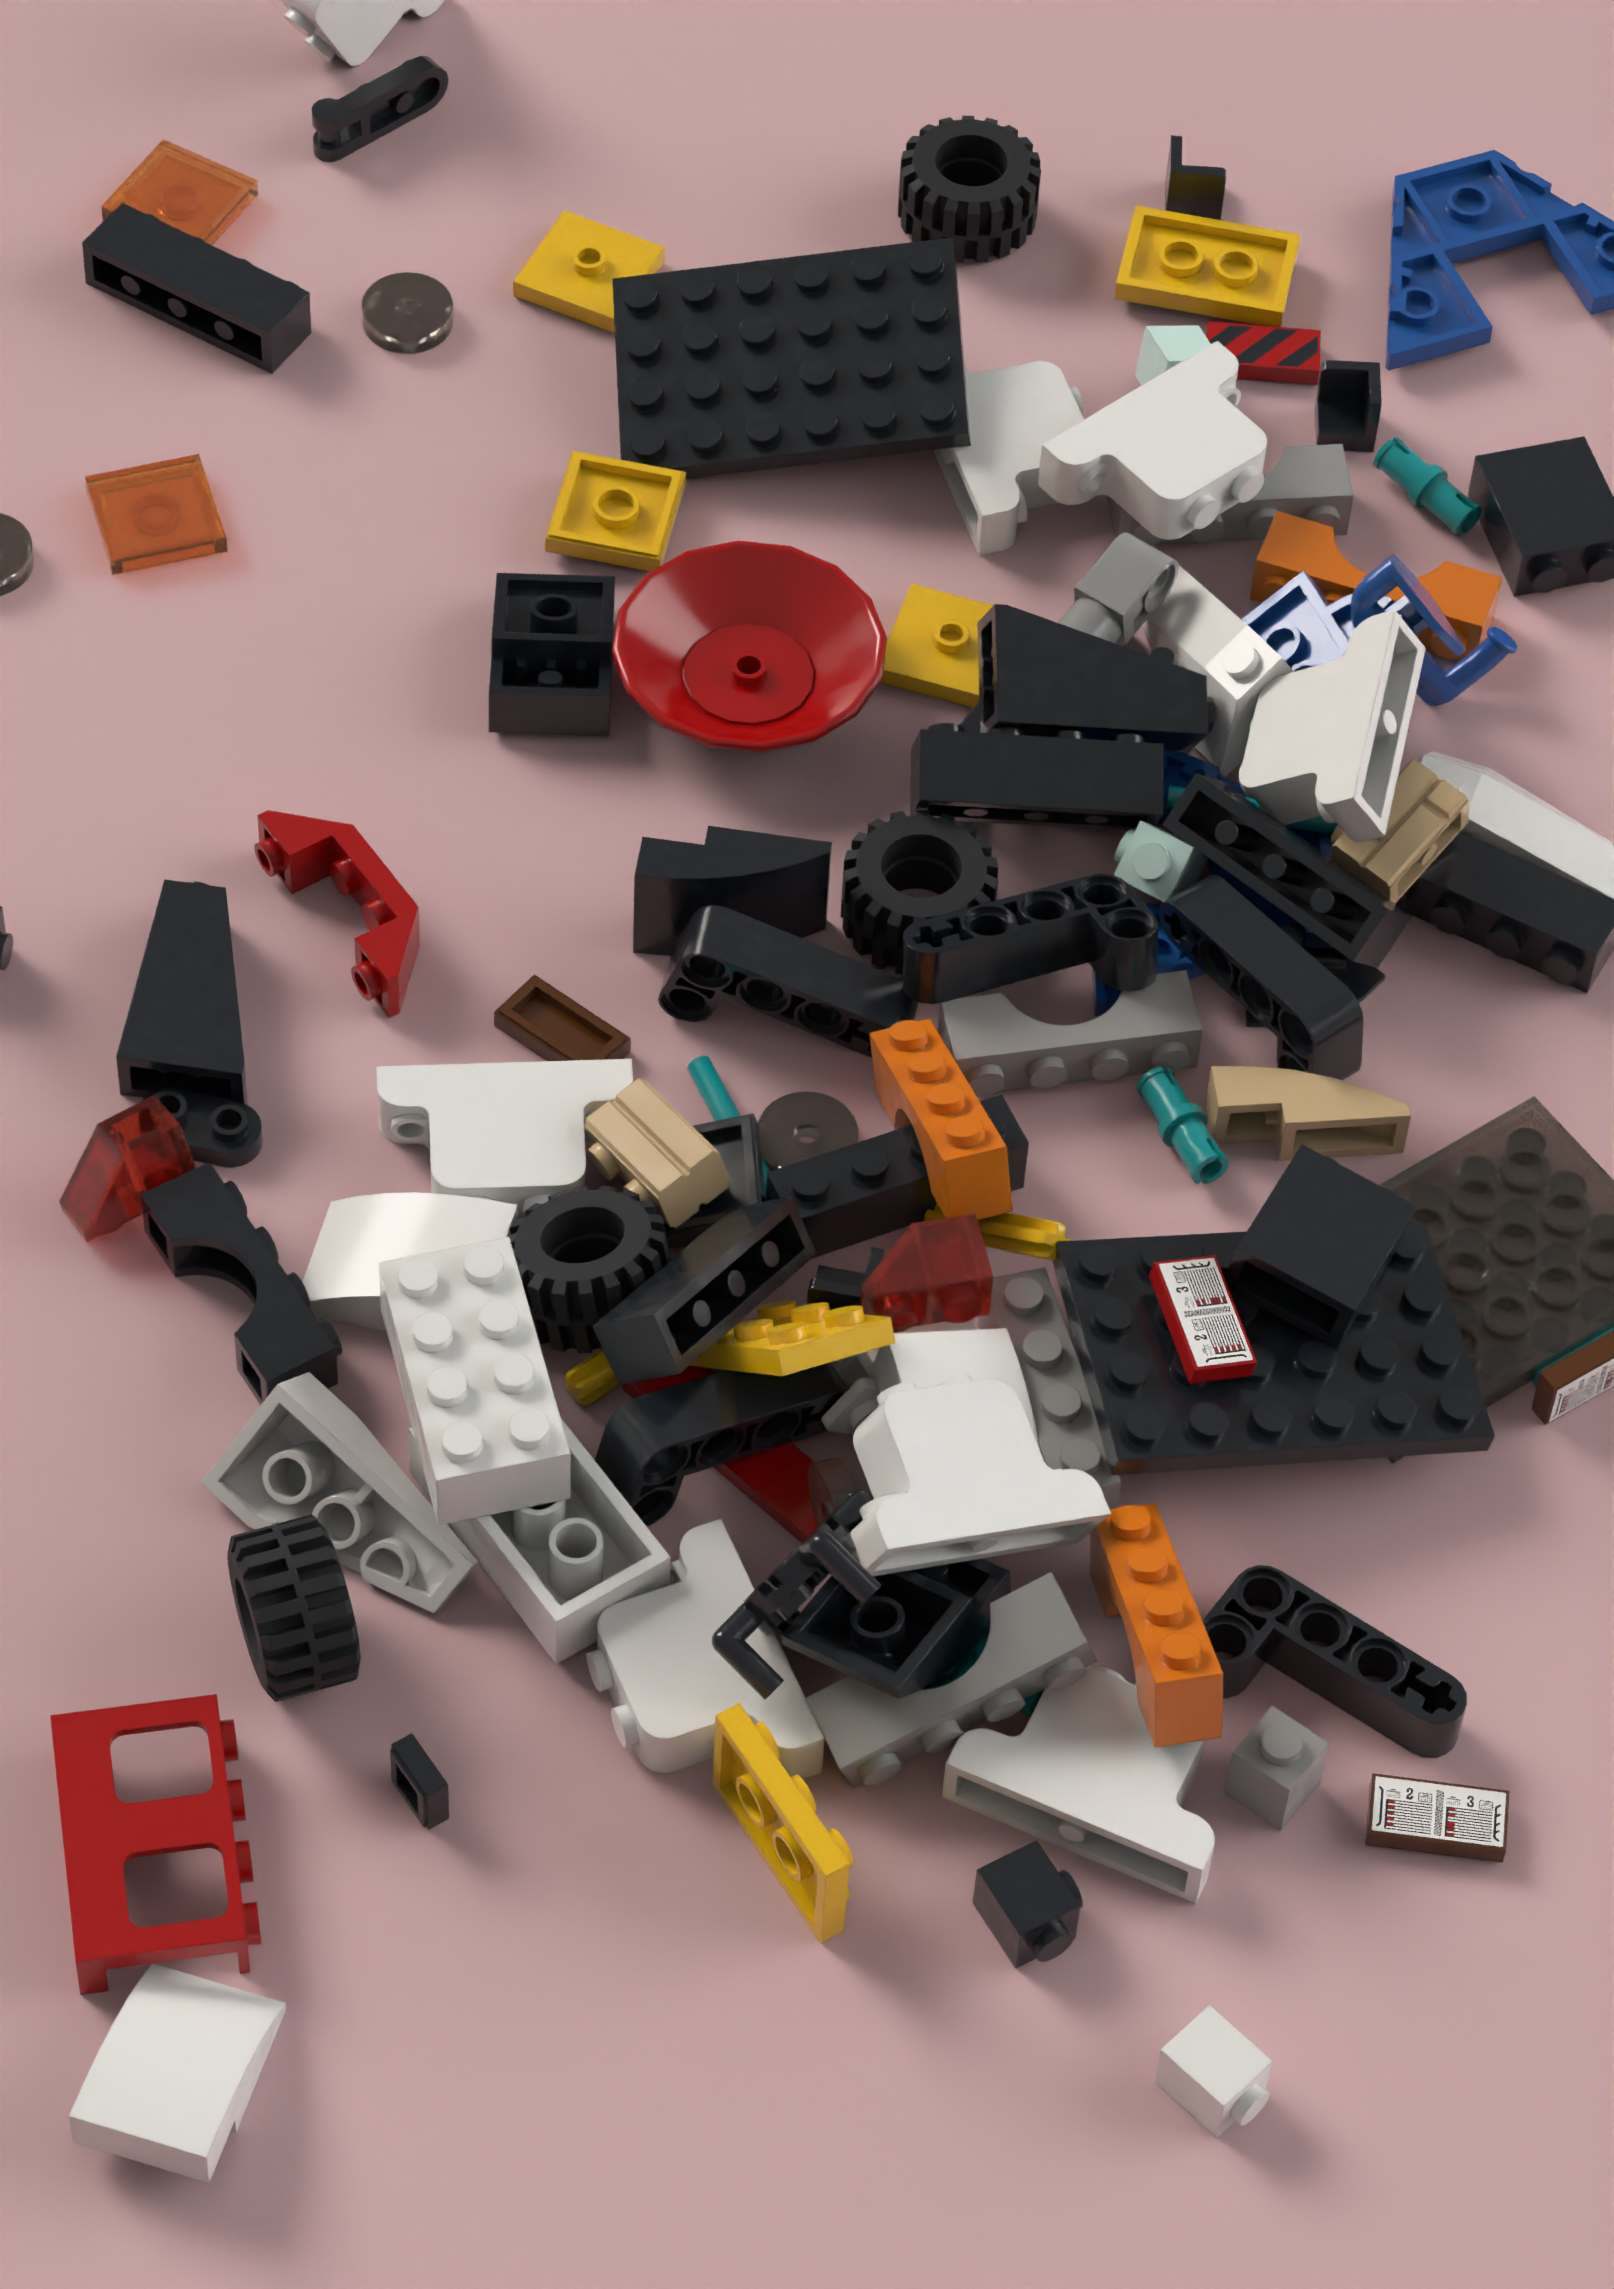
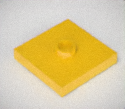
(577, 265)
(615, 511)
(936, 646)

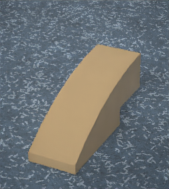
(1304, 1110)

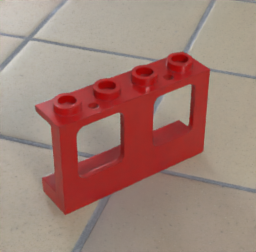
(107, 1833)

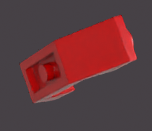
(311, 849)

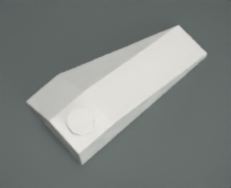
(1225, 650)
(1526, 825)
(319, 1459)

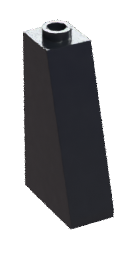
(1065, 679)
(185, 1001)

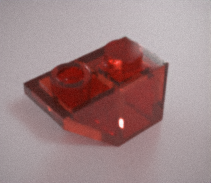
(120, 1163)
(932, 1275)

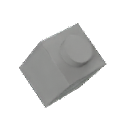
(1276, 1768)

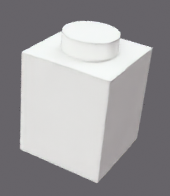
(1214, 2072)

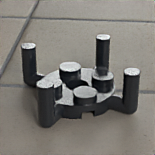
(781, 1594)

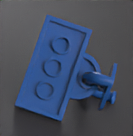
(1312, 632)

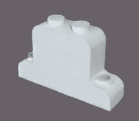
(350, 26)
(1009, 420)
(1165, 450)
(1337, 732)
(500, 1126)
(962, 1480)
(673, 1682)
(1091, 1784)

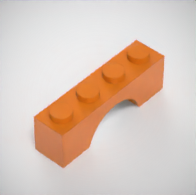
(1297, 544)
(959, 1143)
(1169, 1646)

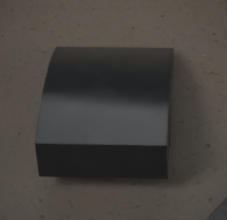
(552, 654)
(747, 871)
(906, 1630)

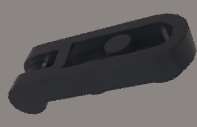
(376, 108)

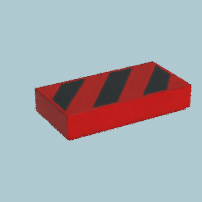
(1270, 351)

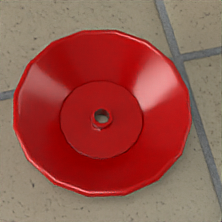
(749, 646)

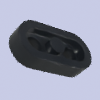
(201, 1124)

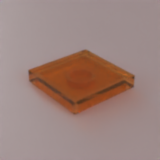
(185, 192)
(155, 514)

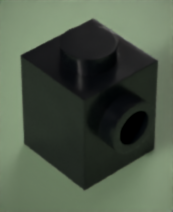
(1028, 1904)

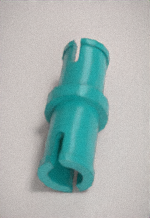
(1427, 486)
(1182, 1125)

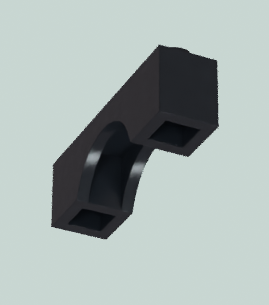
(205, 1231)

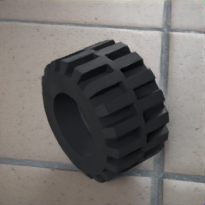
(970, 185)
(911, 855)
(584, 1258)
(294, 1608)

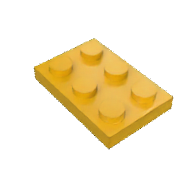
(1207, 266)
(796, 1338)
(782, 1821)

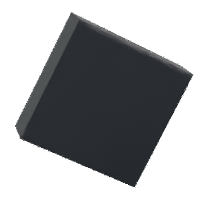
(419, 1782)

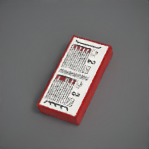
(1202, 1319)

